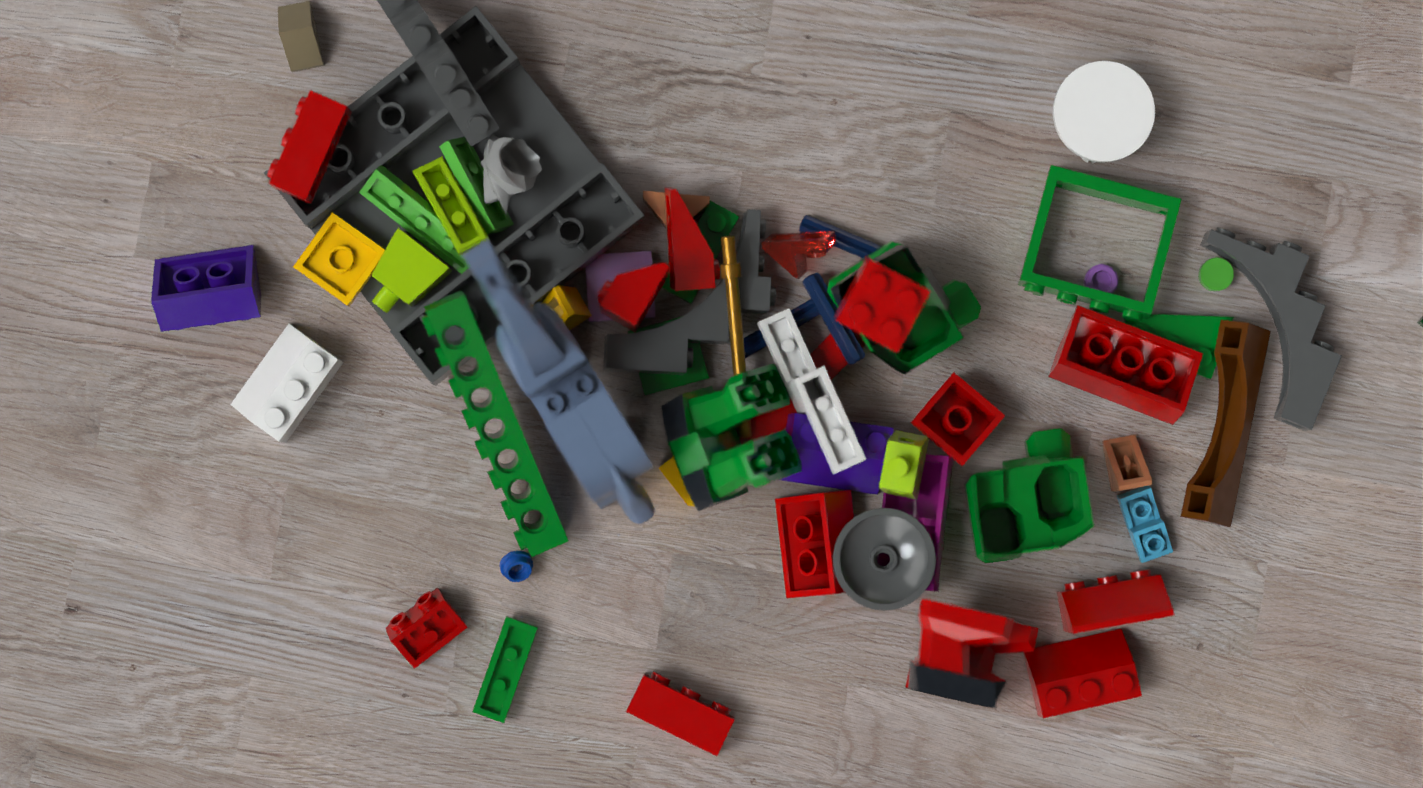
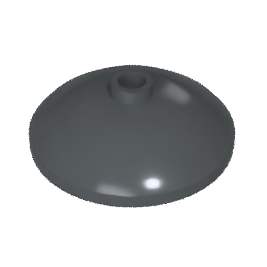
(909, 553)

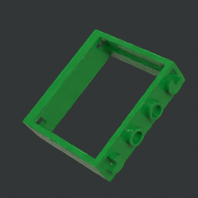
(1114, 192)

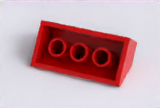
(1126, 365)

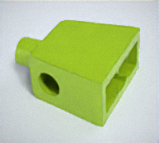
(406, 272)
(904, 464)

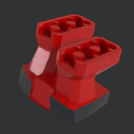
(960, 651)

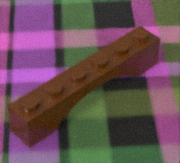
(1240, 365)

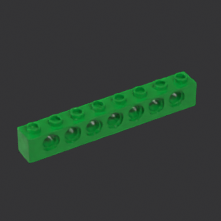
(548, 530)

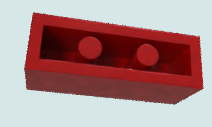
(309, 146)
(681, 713)

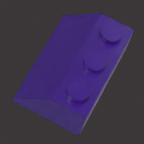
(206, 288)
(815, 469)

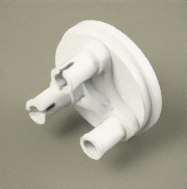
(1103, 111)

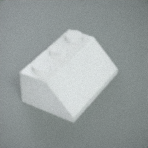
(286, 383)

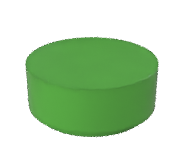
(1216, 274)

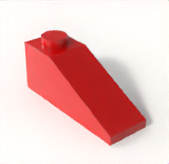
(688, 253)

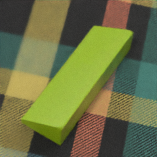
(450, 205)

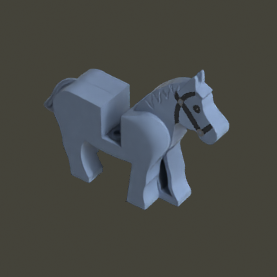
(564, 390)

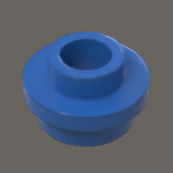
(516, 566)

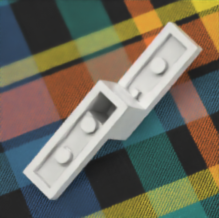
(811, 391)

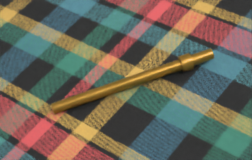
(730, 272)

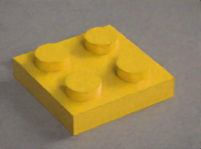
(340, 259)

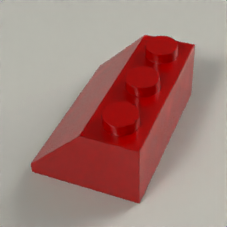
(632, 294)
(807, 540)
(1113, 602)
(1082, 673)

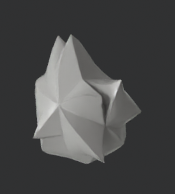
(508, 169)

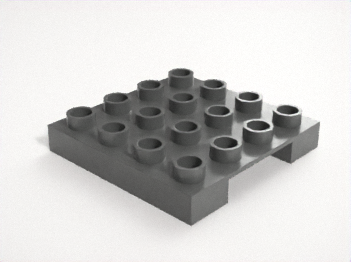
(557, 224)

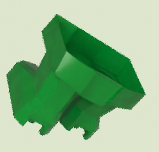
(1030, 501)

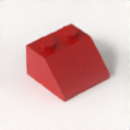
(957, 419)

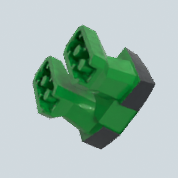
(939, 320)
(707, 446)

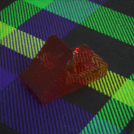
(793, 248)

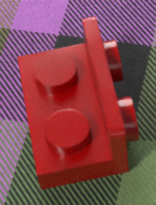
(425, 627)

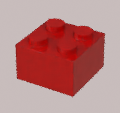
(882, 304)

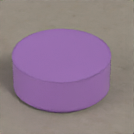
(1101, 278)

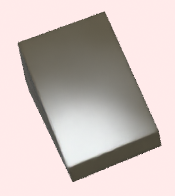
(299, 36)

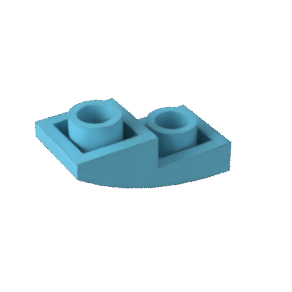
(1144, 523)

